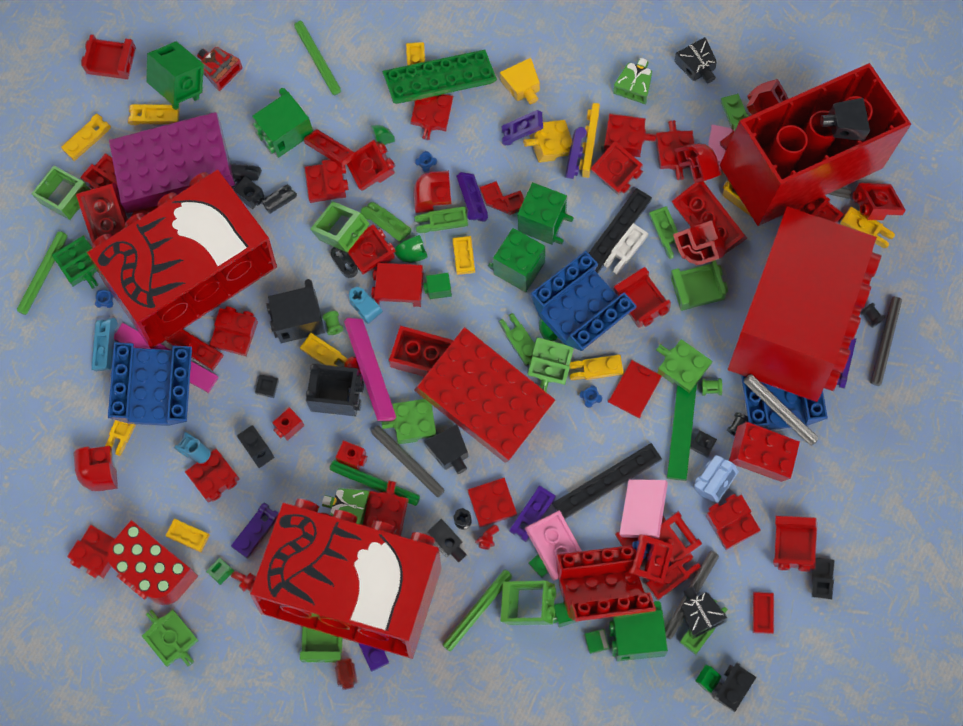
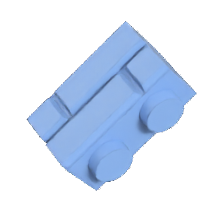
(716, 479)

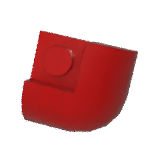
(765, 96)
(701, 159)
(432, 190)
(700, 243)
(95, 468)

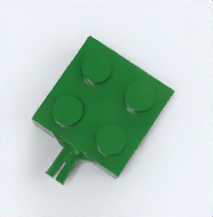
(76, 262)

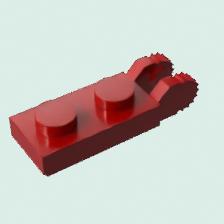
(674, 577)

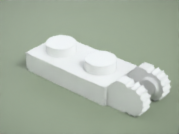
(627, 247)

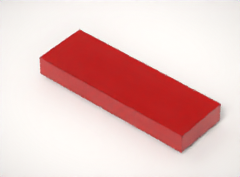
(329, 147)
(200, 351)

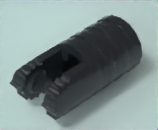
(240, 171)
(278, 198)

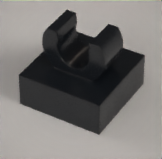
(703, 444)

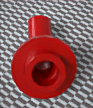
(486, 540)
(246, 581)

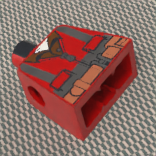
(219, 66)

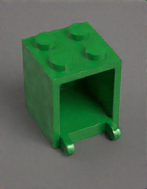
(175, 73)
(282, 124)
(543, 214)
(518, 260)
(639, 635)

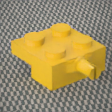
(551, 141)

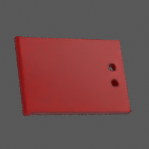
(635, 389)

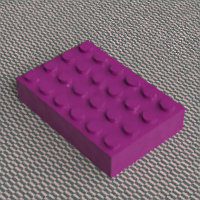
(167, 159)

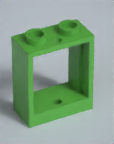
(69, 204)
(344, 239)
(510, 598)

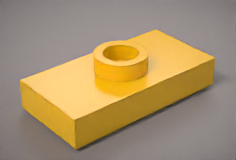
(463, 255)
(187, 535)

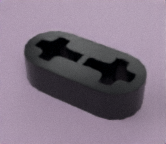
(341, 263)

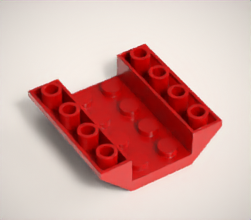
(599, 584)

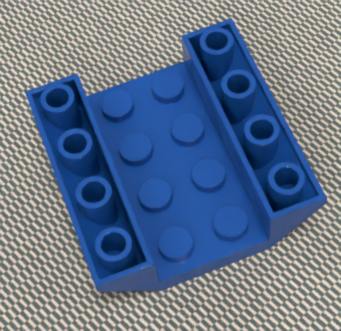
(580, 303)
(149, 385)
(762, 415)

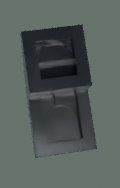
(823, 579)

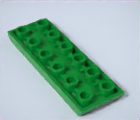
(439, 76)

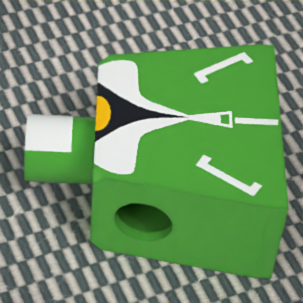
(634, 82)
(348, 500)

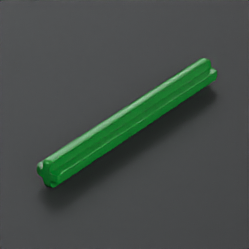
(371, 481)

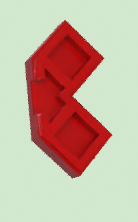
(494, 198)

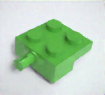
(550, 362)
(683, 365)
(413, 421)

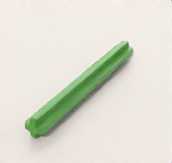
(317, 58)
(41, 273)
(477, 610)

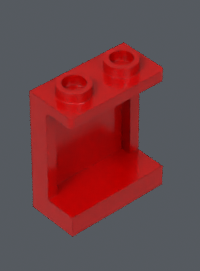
(108, 58)
(398, 283)
(645, 296)
(795, 543)

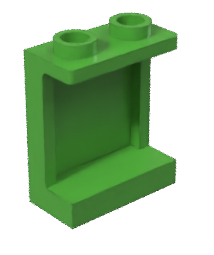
(699, 285)
(320, 646)

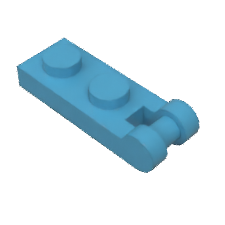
(103, 344)

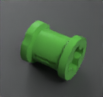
(332, 323)
(711, 386)

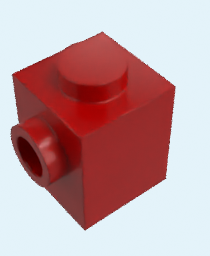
(287, 424)
(351, 455)

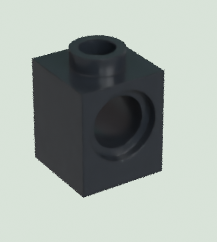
(246, 186)

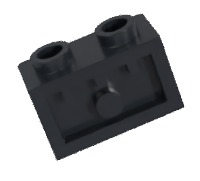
(734, 687)

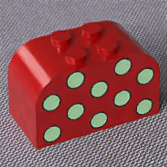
(148, 566)

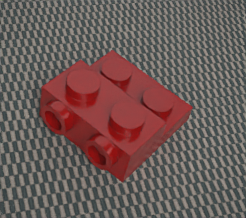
(371, 165)
(617, 168)
(326, 181)
(877, 201)
(371, 249)
(233, 331)
(213, 476)
(732, 521)
(92, 552)

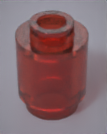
(345, 674)

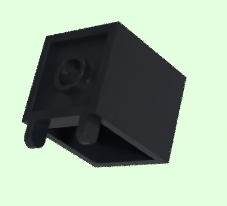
(295, 314)
(330, 388)

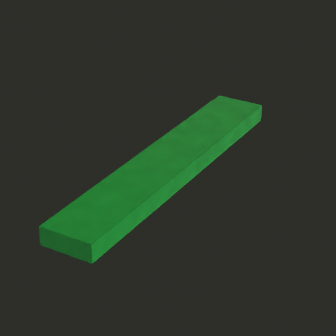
(681, 434)

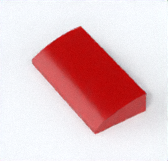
(700, 205)

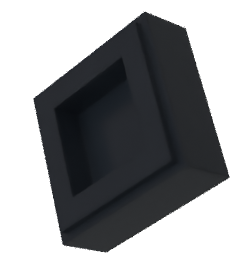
(266, 386)

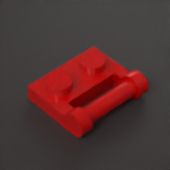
(669, 536)
(657, 560)

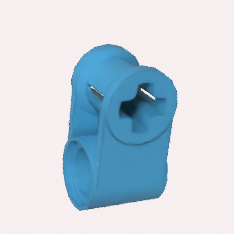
(366, 306)
(193, 449)

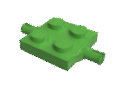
(170, 638)

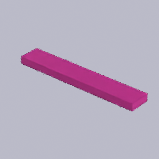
(370, 369)
(198, 376)

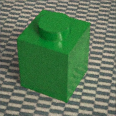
(438, 286)
(561, 615)

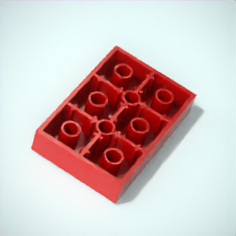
(484, 395)

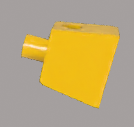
(521, 81)

